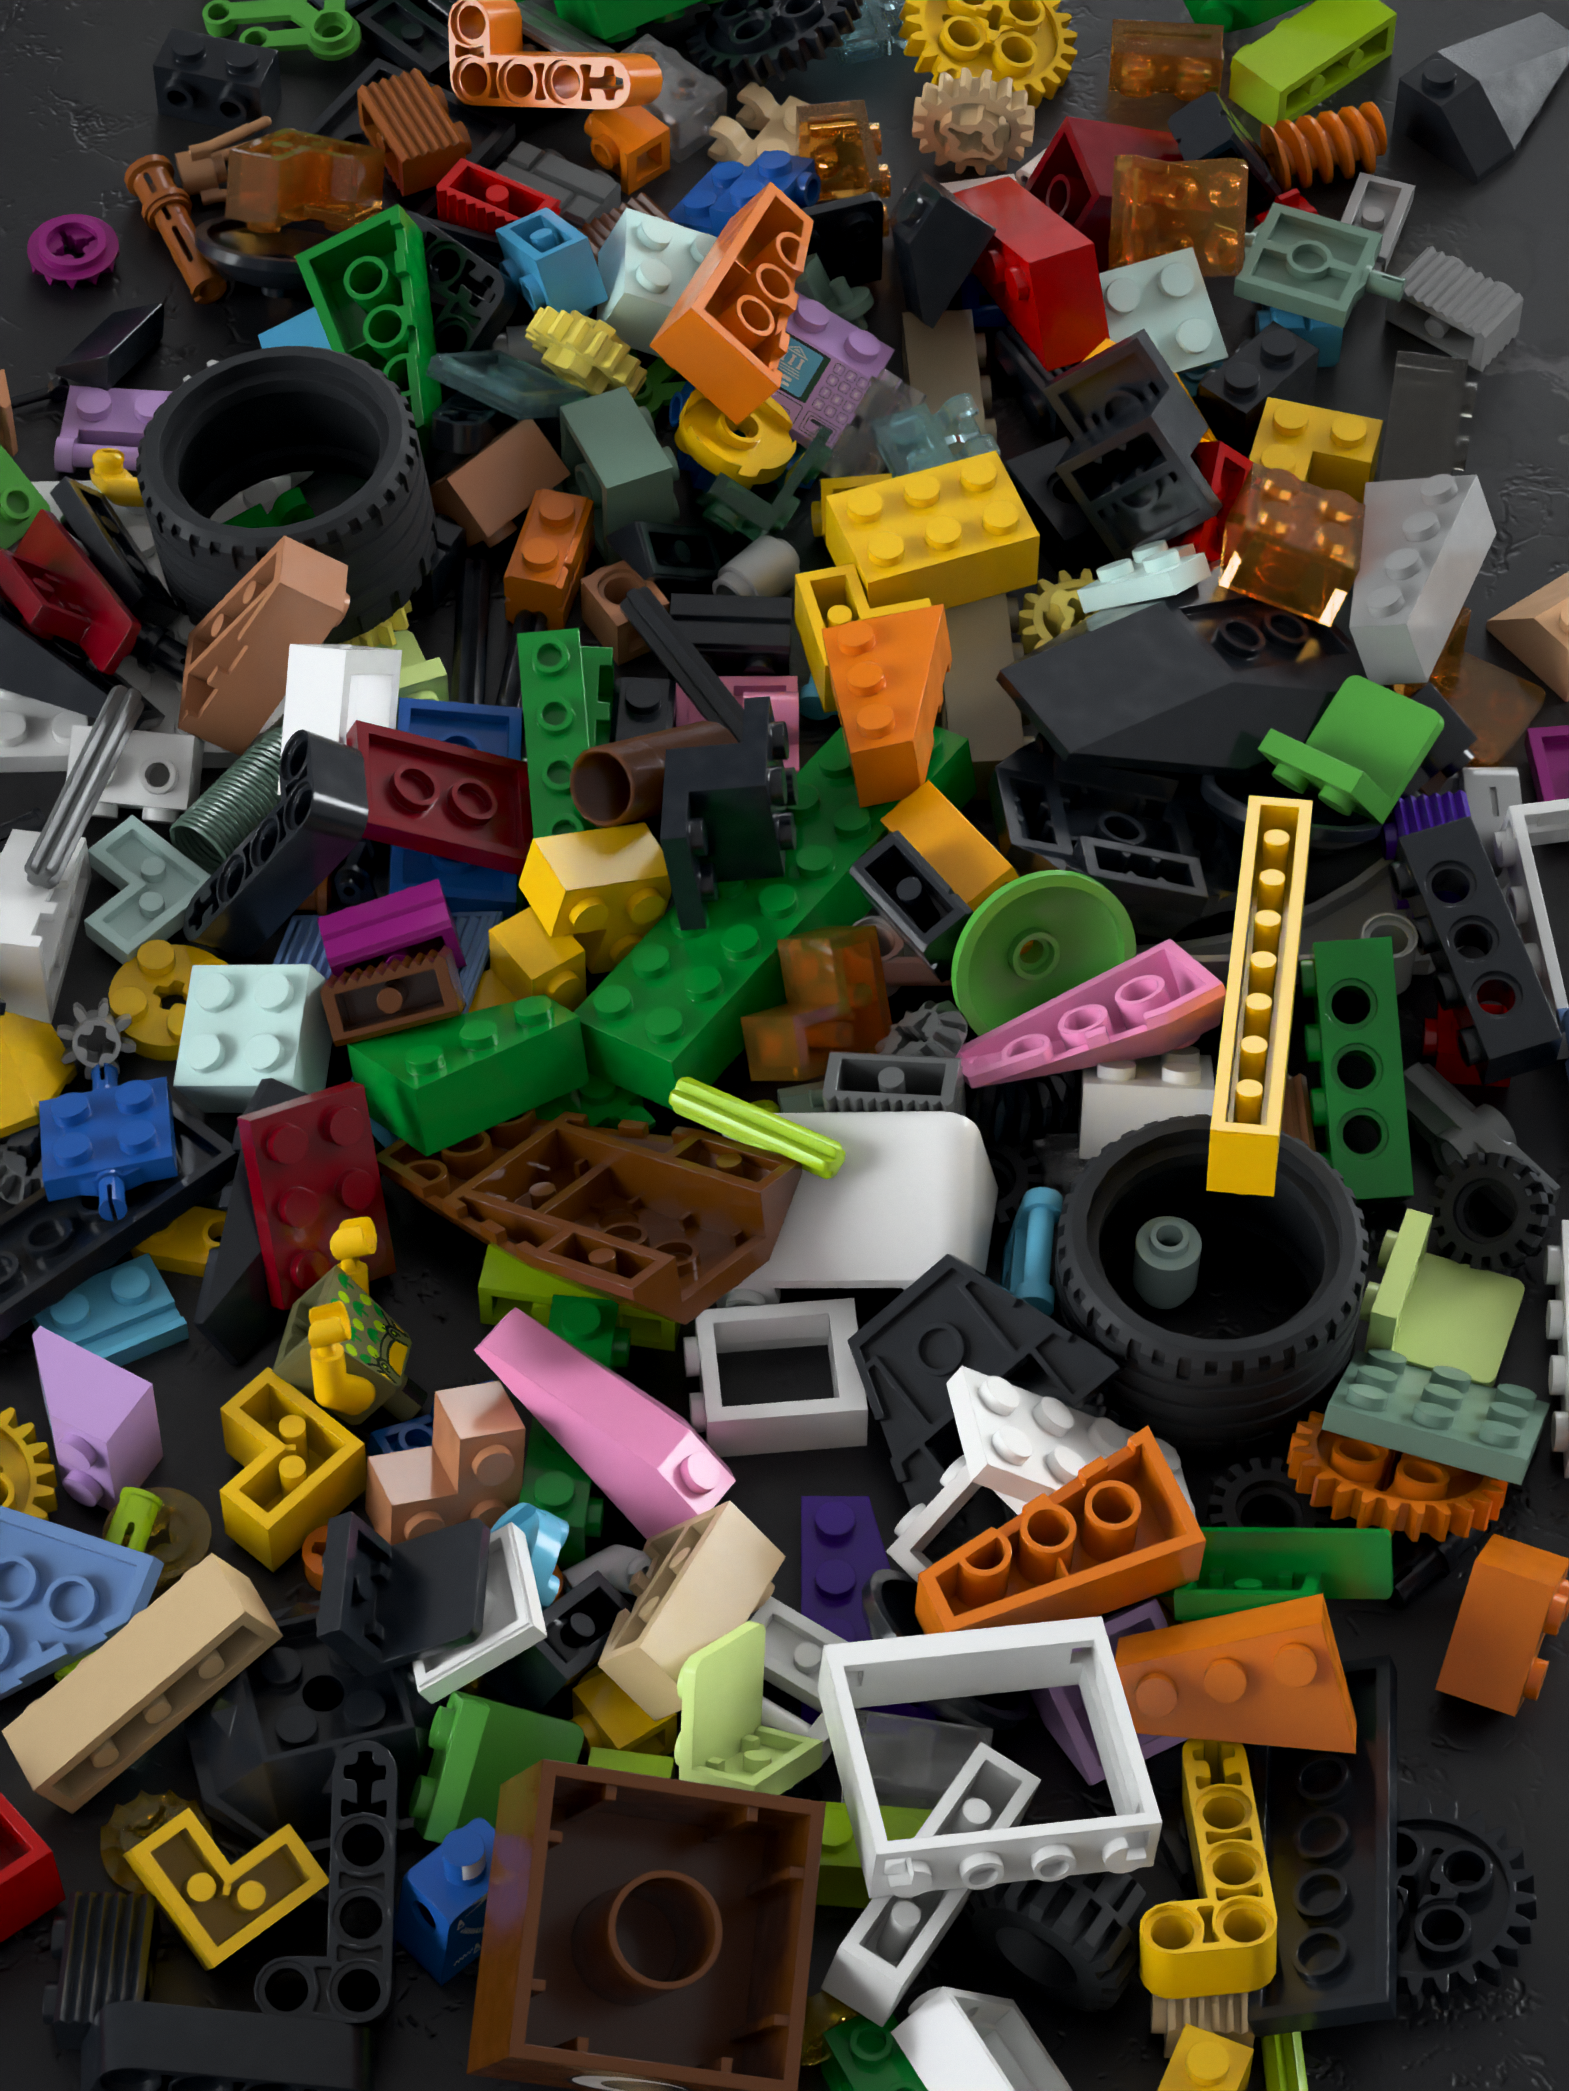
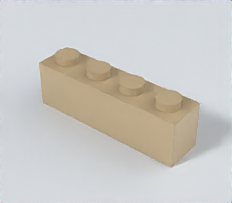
(141, 1683)

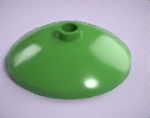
(1075, 937)

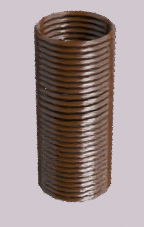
(626, 777)

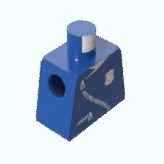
(452, 1893)

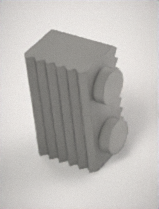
(1456, 308)

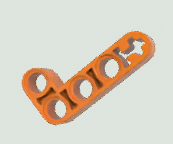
(497, 54)

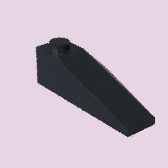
(934, 245)

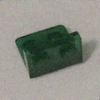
(735, 508)

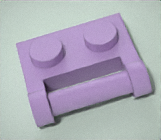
(104, 420)

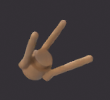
(204, 163)

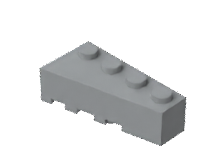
(1416, 571)

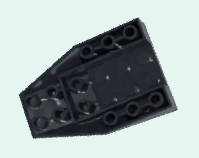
(1182, 682)

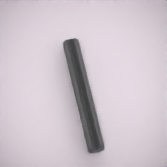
(84, 787)

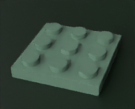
(1437, 1415)

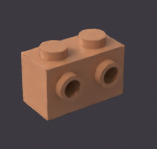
(498, 483)

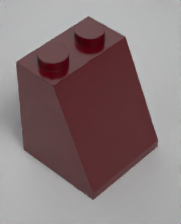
(1079, 170)

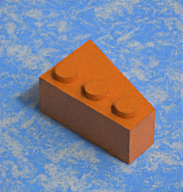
(887, 697)
(1242, 1679)

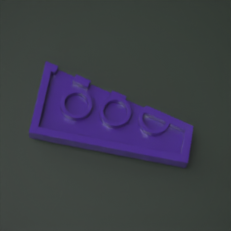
(837, 1557)

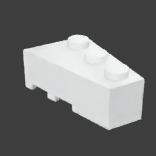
(37, 927)

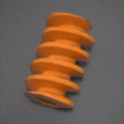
(1325, 143)

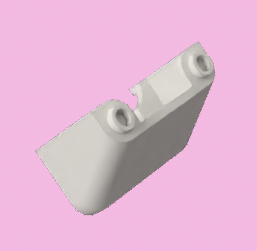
(895, 1208)

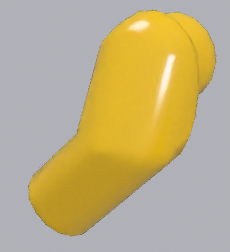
(113, 479)

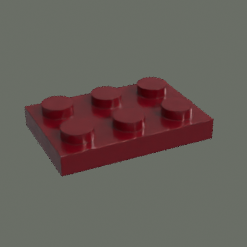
(445, 798)
(306, 1174)

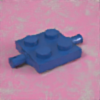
(107, 1140)

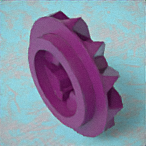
(83, 235)

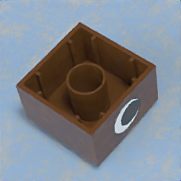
(645, 1933)

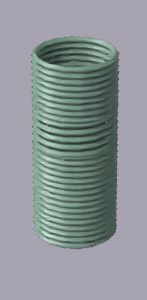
(232, 804)

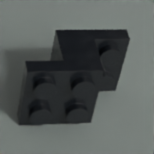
(1131, 446)
(727, 812)

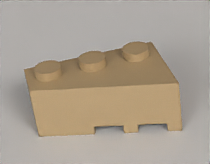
(697, 1589)

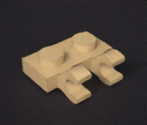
(759, 113)

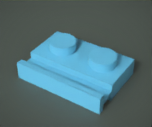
(118, 1313)

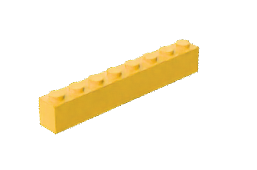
(1259, 998)

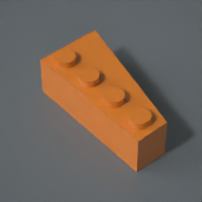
(737, 306)
(1072, 1554)

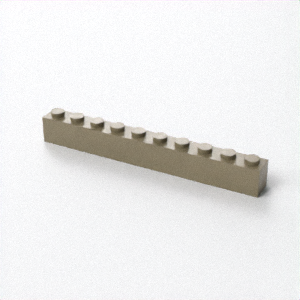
(974, 705)

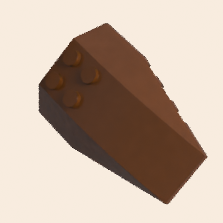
(611, 1208)

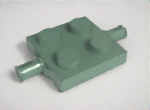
(1312, 266)

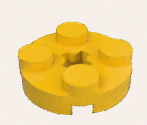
(750, 460)
(140, 986)

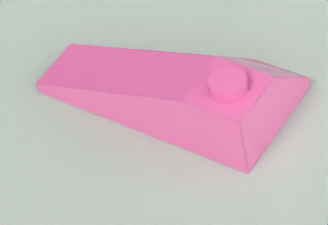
(1126, 1013)
(617, 1433)

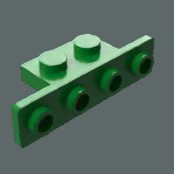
(1275, 1565)

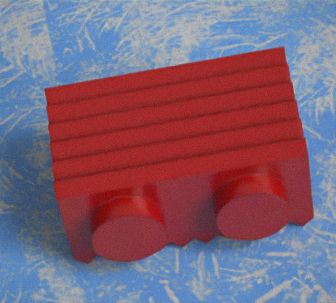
(485, 199)

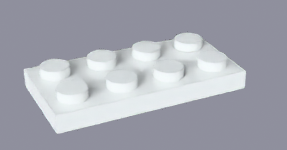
(1032, 1441)

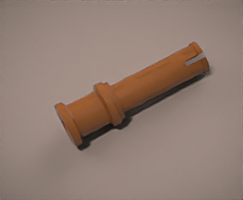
(200, 274)

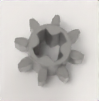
(84, 1025)

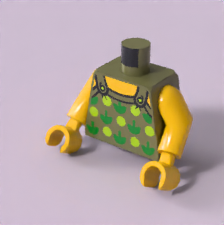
(344, 1344)

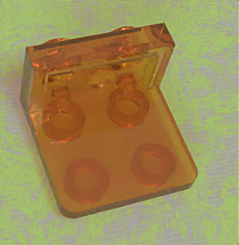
(1165, 58)
(843, 150)
(1177, 207)
(1484, 696)

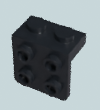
(849, 237)
(401, 1599)

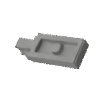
(1382, 208)

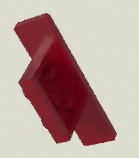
(66, 594)

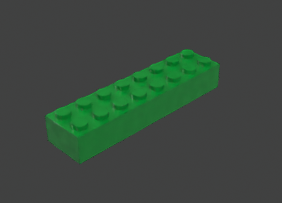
(682, 993)

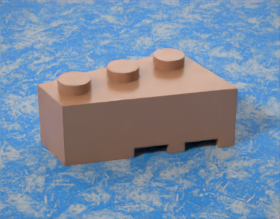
(242, 645)

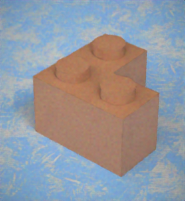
(463, 1476)

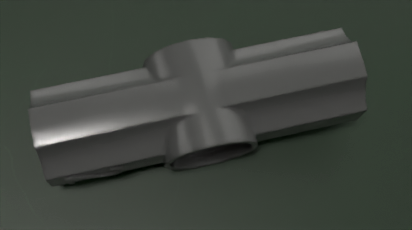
(1460, 1128)

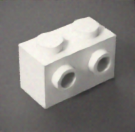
(152, 774)

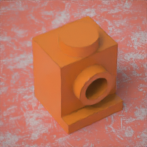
(629, 144)

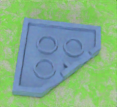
(62, 1595)

